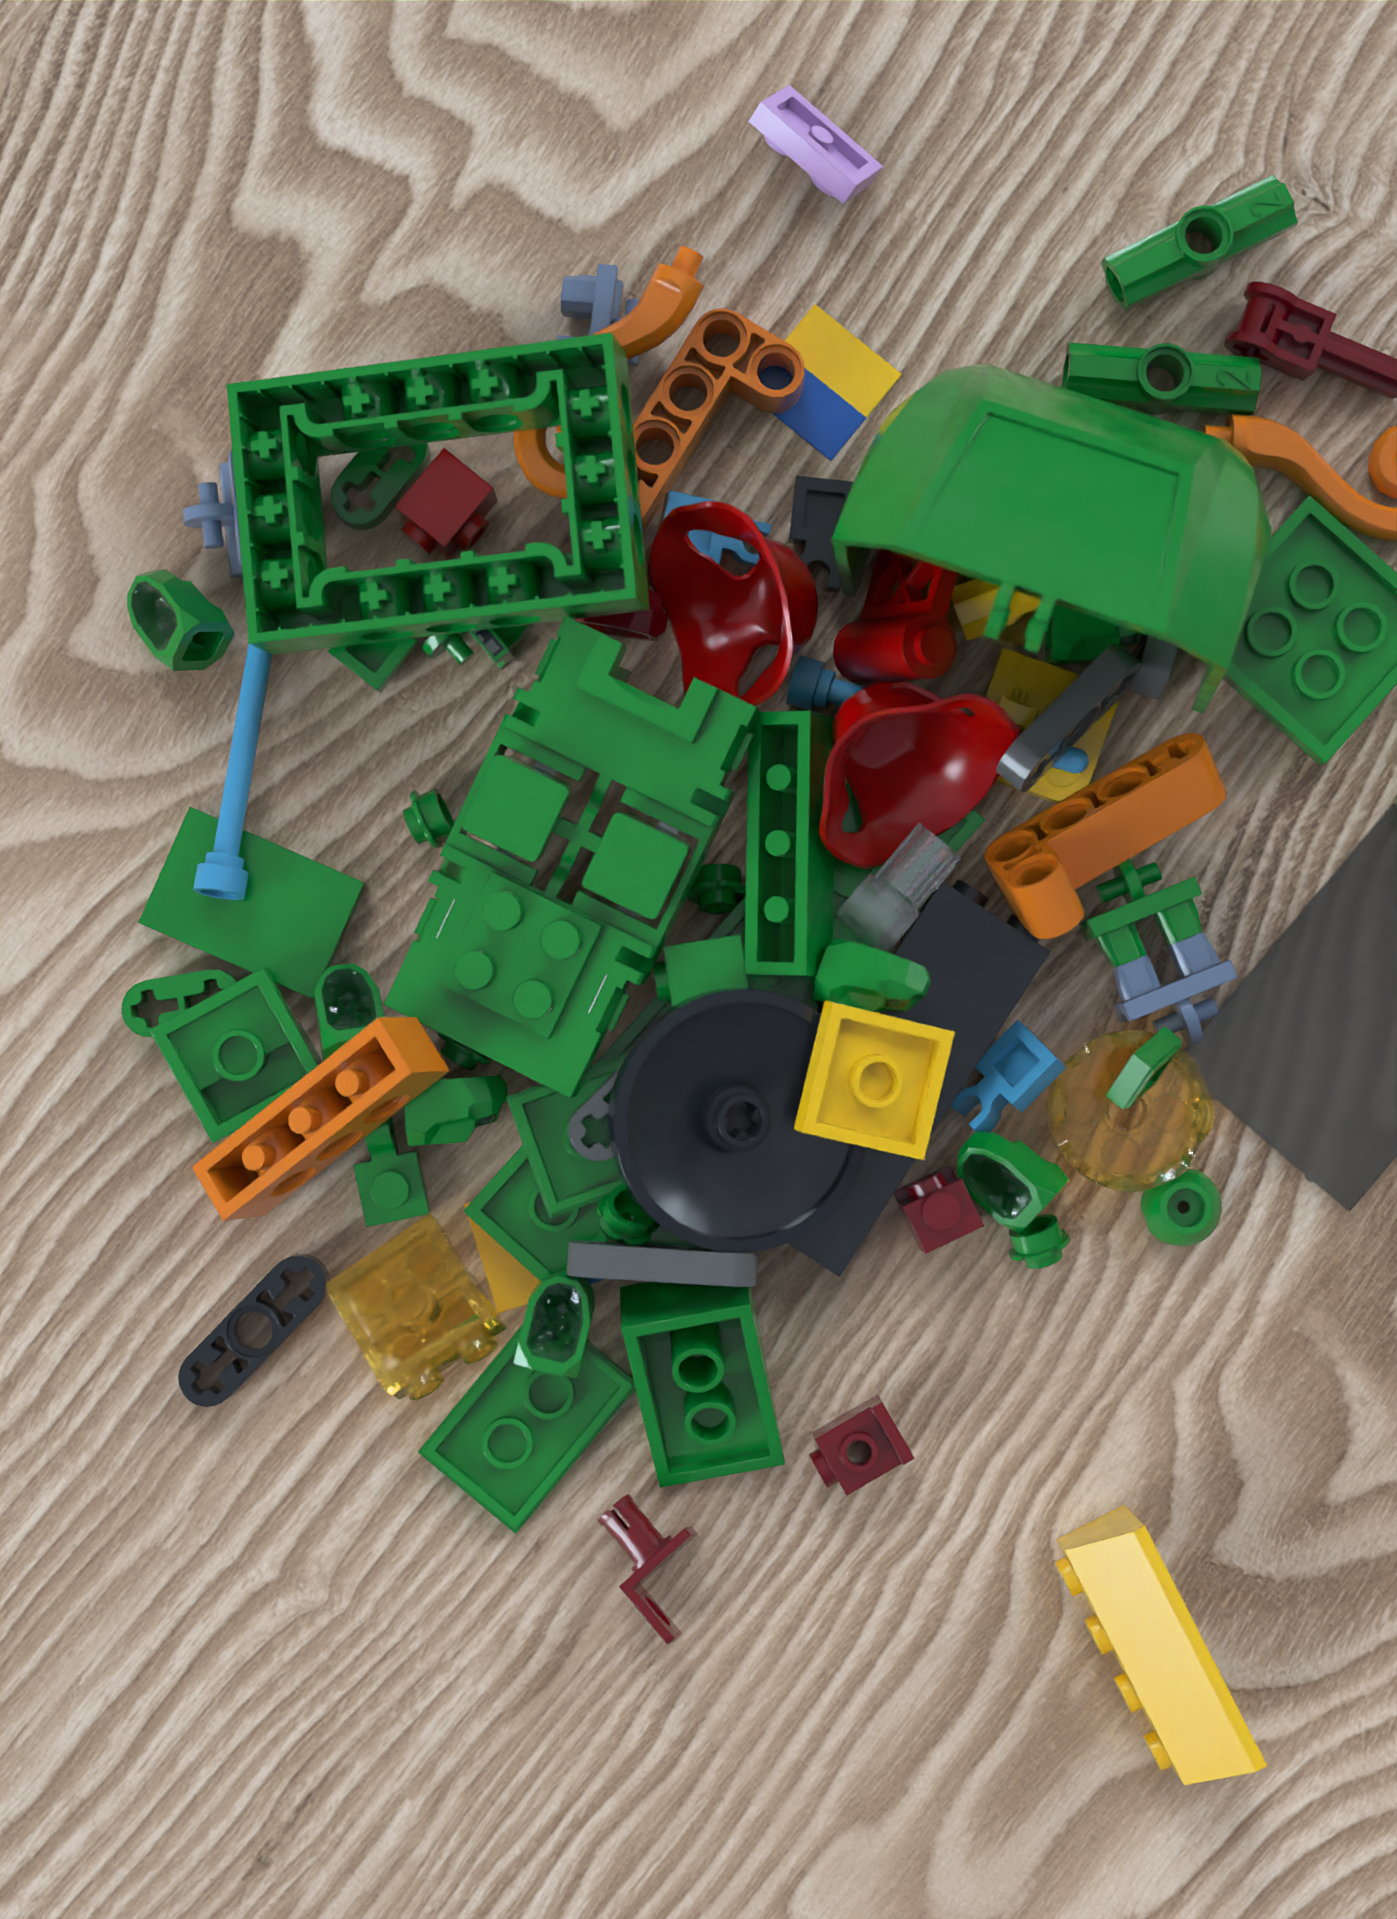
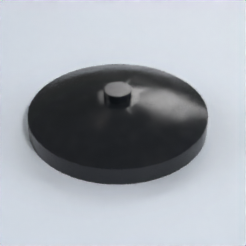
(710, 1122)

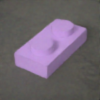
(815, 144)

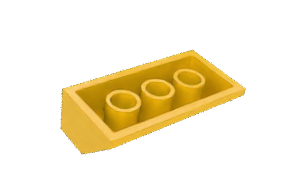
(1158, 1649)

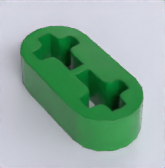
(386, 493)
(167, 989)

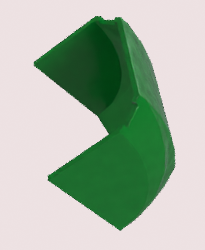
(1066, 508)

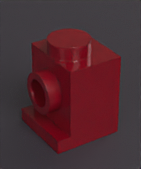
(938, 1209)
(867, 1423)

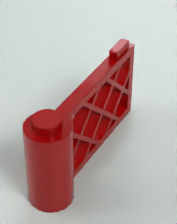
(903, 634)

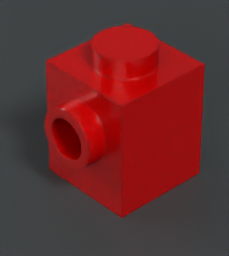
(446, 507)

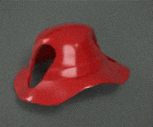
(725, 616)
(907, 765)

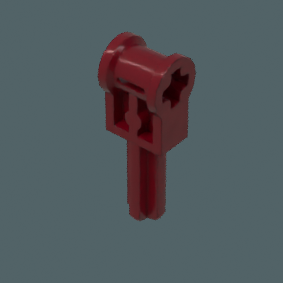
(1298, 338)

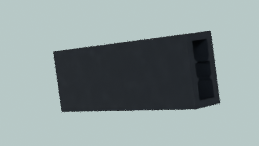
(976, 978)

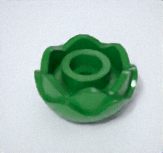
(1186, 1228)

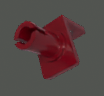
(649, 1553)

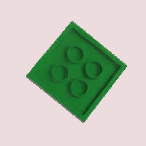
(1318, 633)

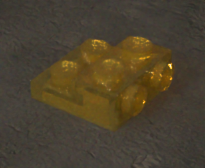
(416, 1310)

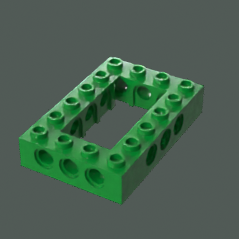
(292, 420)

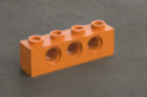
(320, 1117)

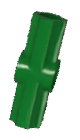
(1231, 226)
(1200, 379)

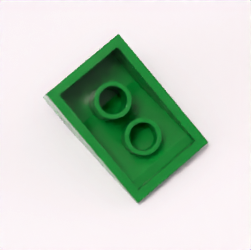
(700, 1380)

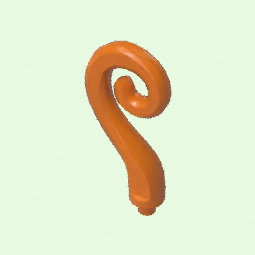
(651, 322)
(1284, 450)

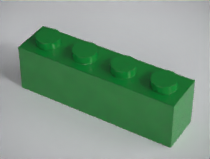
(785, 858)

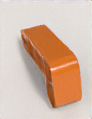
(716, 379)
(1100, 828)

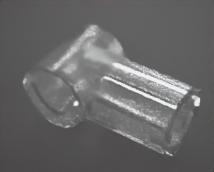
(889, 900)

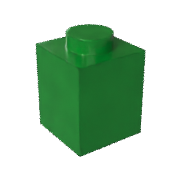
(700, 968)

